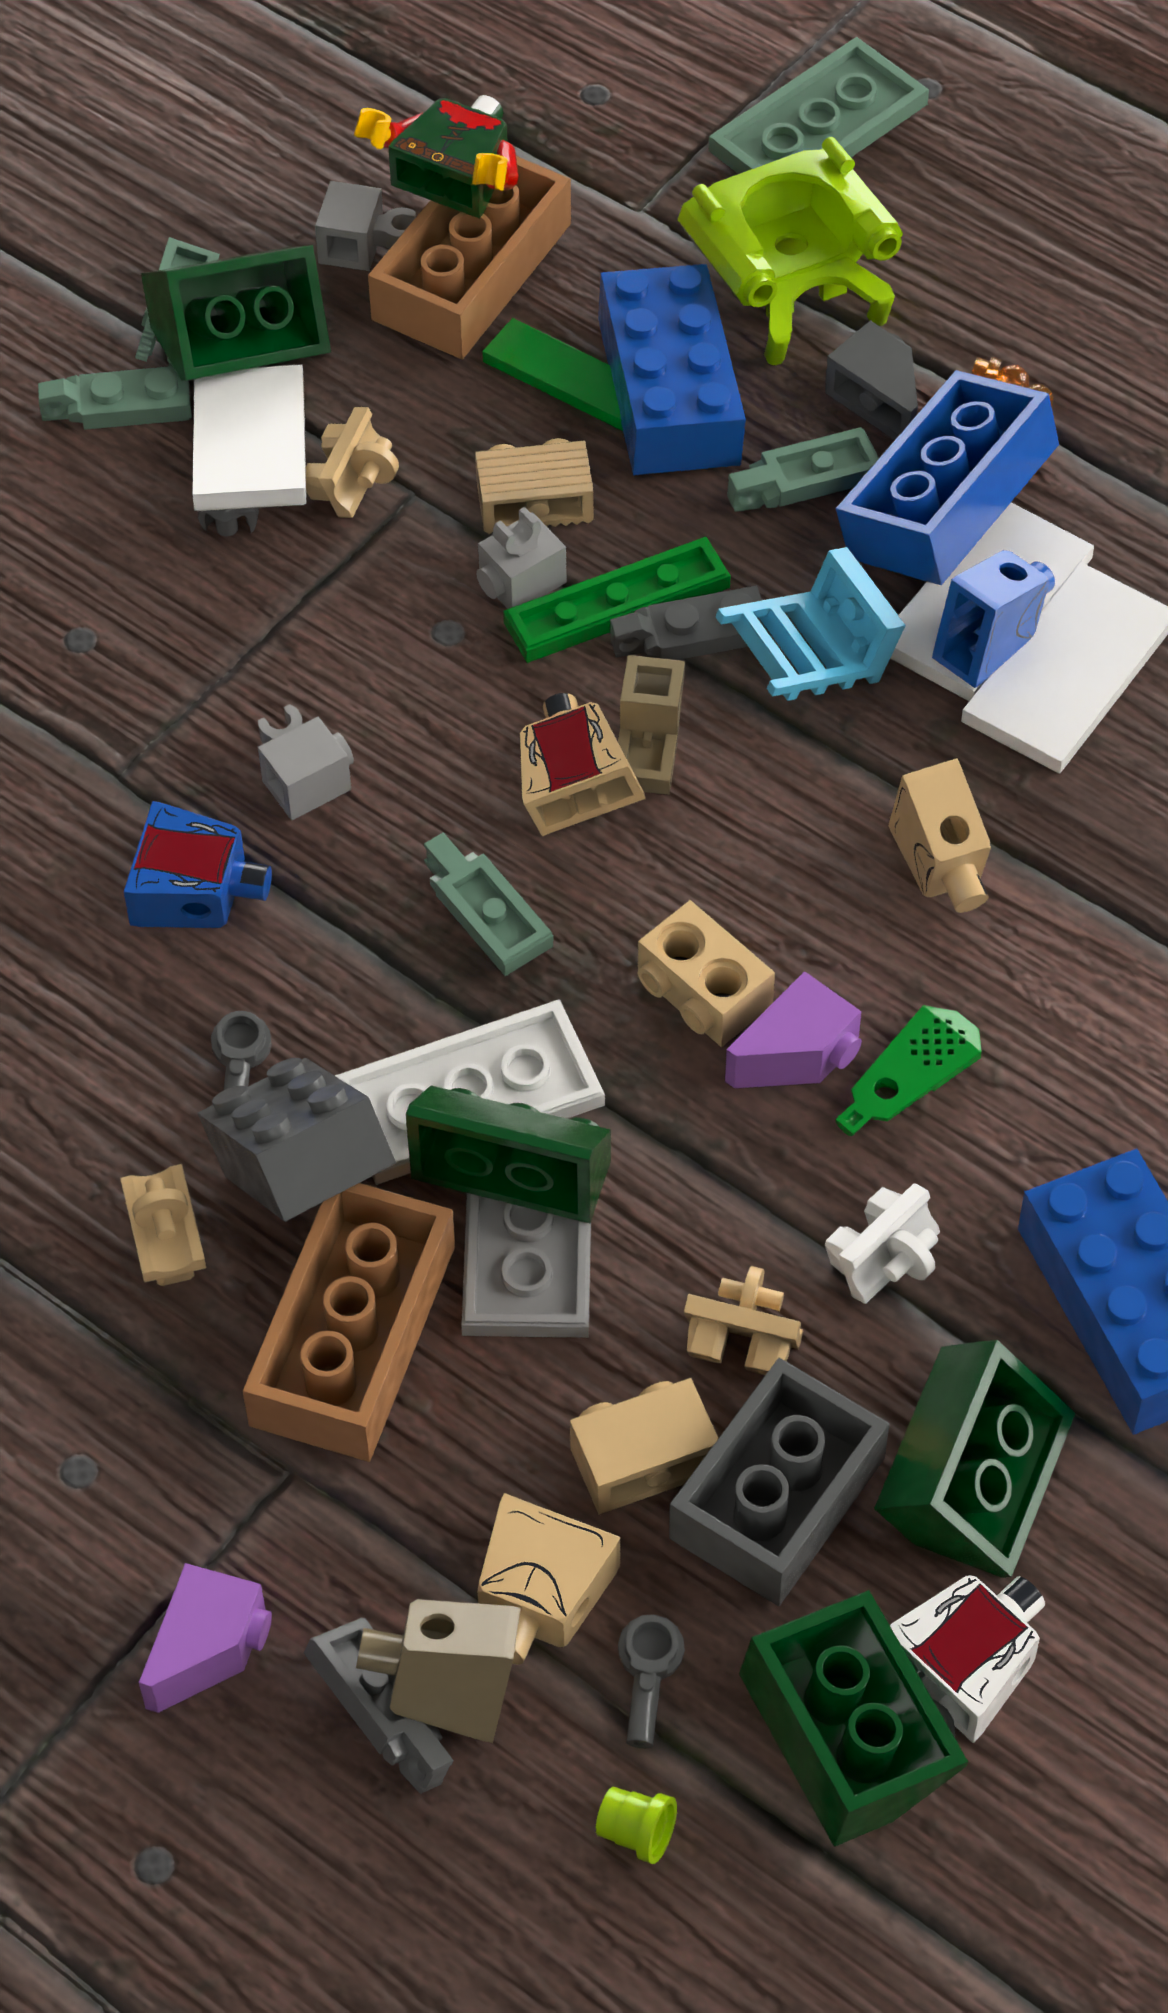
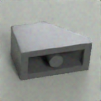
(874, 378)

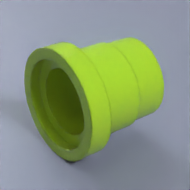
(637, 1822)

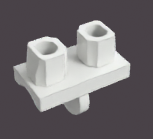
(891, 1245)

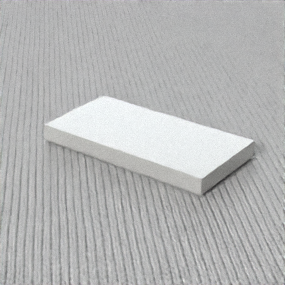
(249, 439)
(1013, 531)
(1071, 670)
(511, 1060)

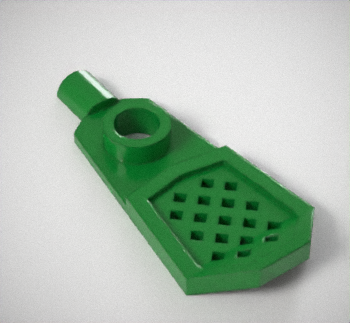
(913, 1074)

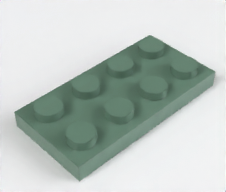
(844, 96)

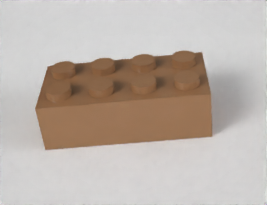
(460, 271)
(350, 1320)

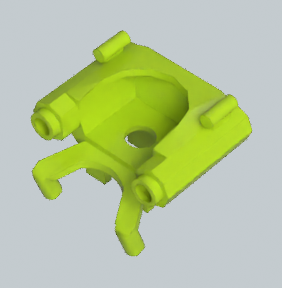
(794, 230)

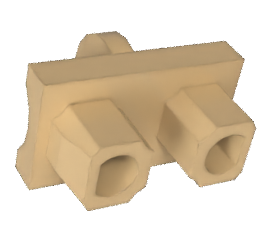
(354, 463)
(163, 1226)
(713, 1321)

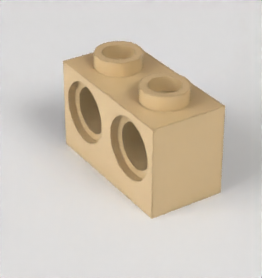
(713, 966)

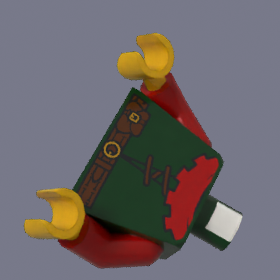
(447, 152)

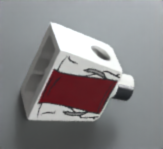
(972, 1647)

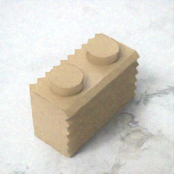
(544, 479)

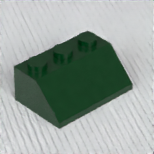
(238, 311)
(507, 1152)
(976, 1458)
(850, 1716)

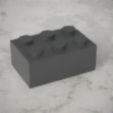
(295, 1137)
(778, 1481)

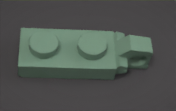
(117, 398)
(803, 471)
(486, 905)

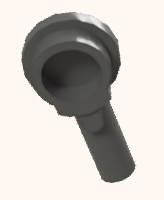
(240, 1044)
(649, 1651)

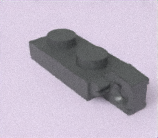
(681, 627)
(367, 1700)

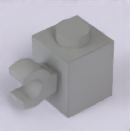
(354, 225)
(521, 561)
(303, 763)

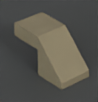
(651, 719)

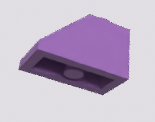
(796, 1038)
(203, 1636)

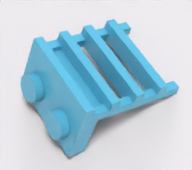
(841, 620)

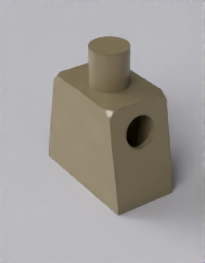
(447, 1664)

